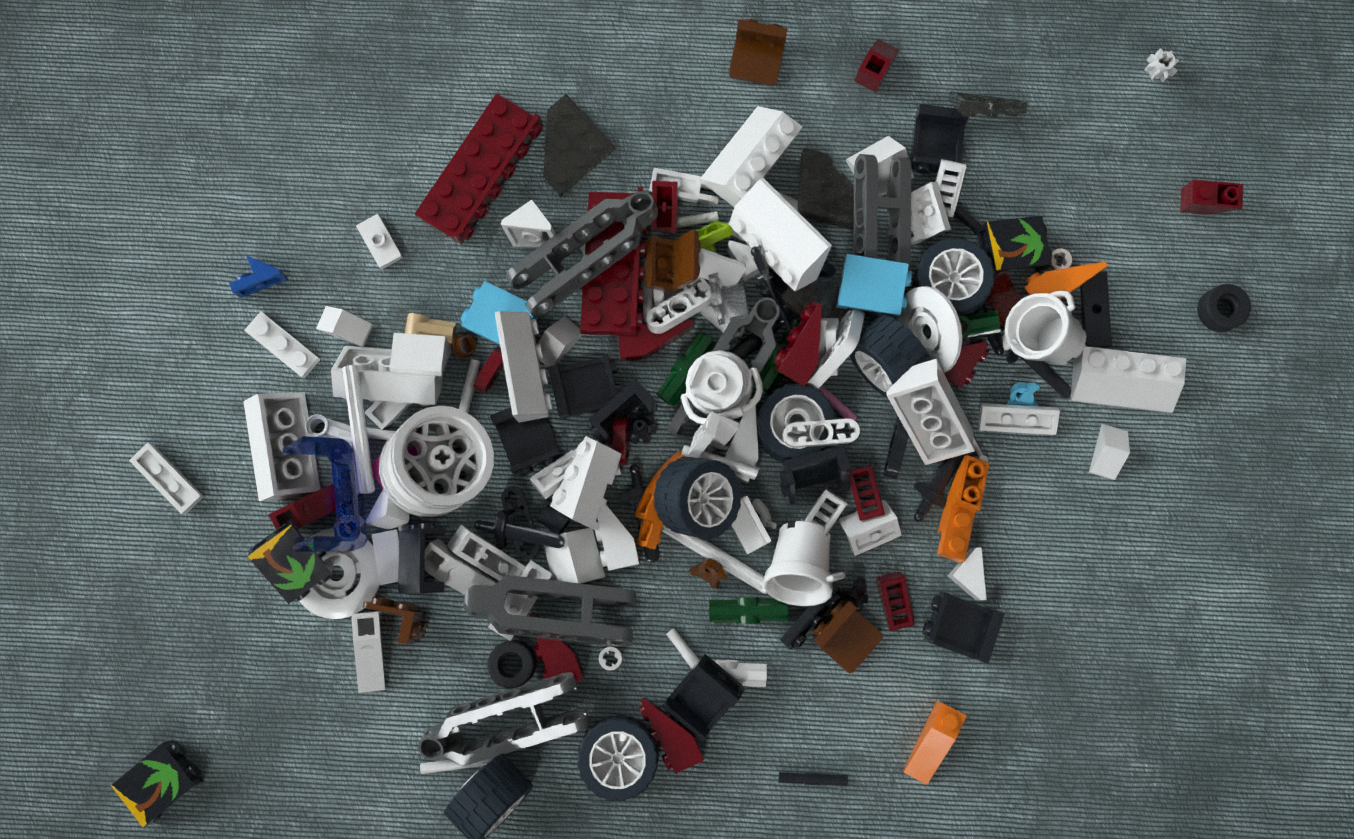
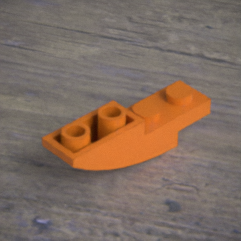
(961, 505)
(651, 526)

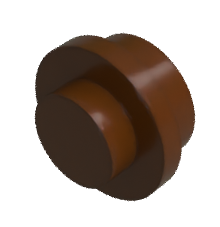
(463, 345)

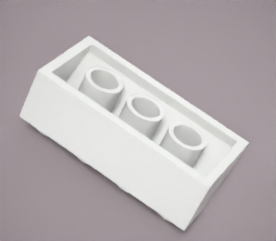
(751, 154)
(782, 235)
(522, 365)
(1127, 379)
(381, 384)
(931, 413)
(273, 424)

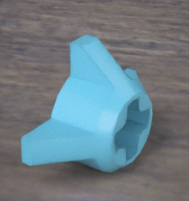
(1026, 395)

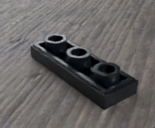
(1096, 326)
(810, 618)

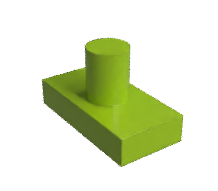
(713, 233)

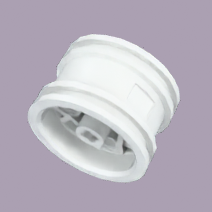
(436, 461)

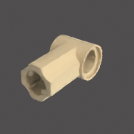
(425, 325)

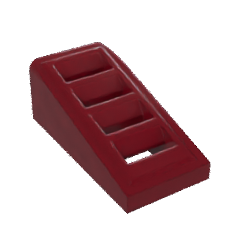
(861, 471)
(889, 579)

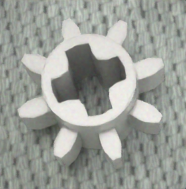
(1161, 65)

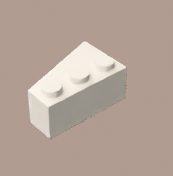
(586, 482)

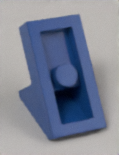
(262, 278)

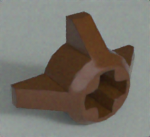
(710, 571)

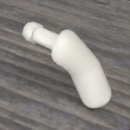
(764, 513)

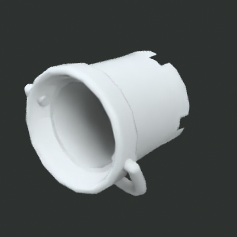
(1044, 329)
(720, 384)
(801, 566)

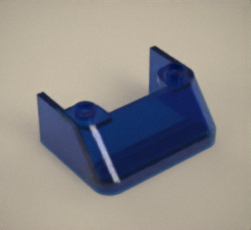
(350, 526)

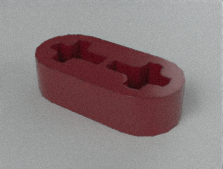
(489, 371)
(621, 438)

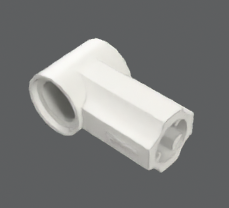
(332, 428)
(746, 673)

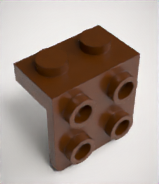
(757, 52)
(672, 262)
(412, 623)
(846, 636)

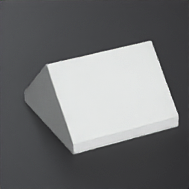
(884, 151)
(527, 227)
(419, 354)
(578, 558)

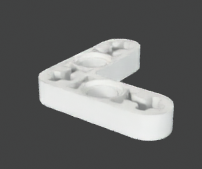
(688, 298)
(846, 342)

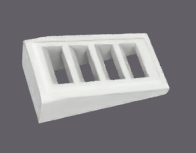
(955, 190)
(841, 502)

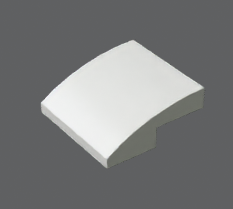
(927, 214)

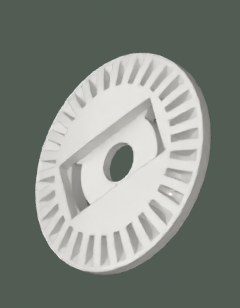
(943, 320)
(331, 598)

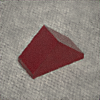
(667, 200)

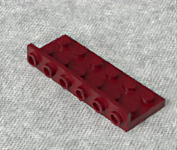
(479, 169)
(614, 295)

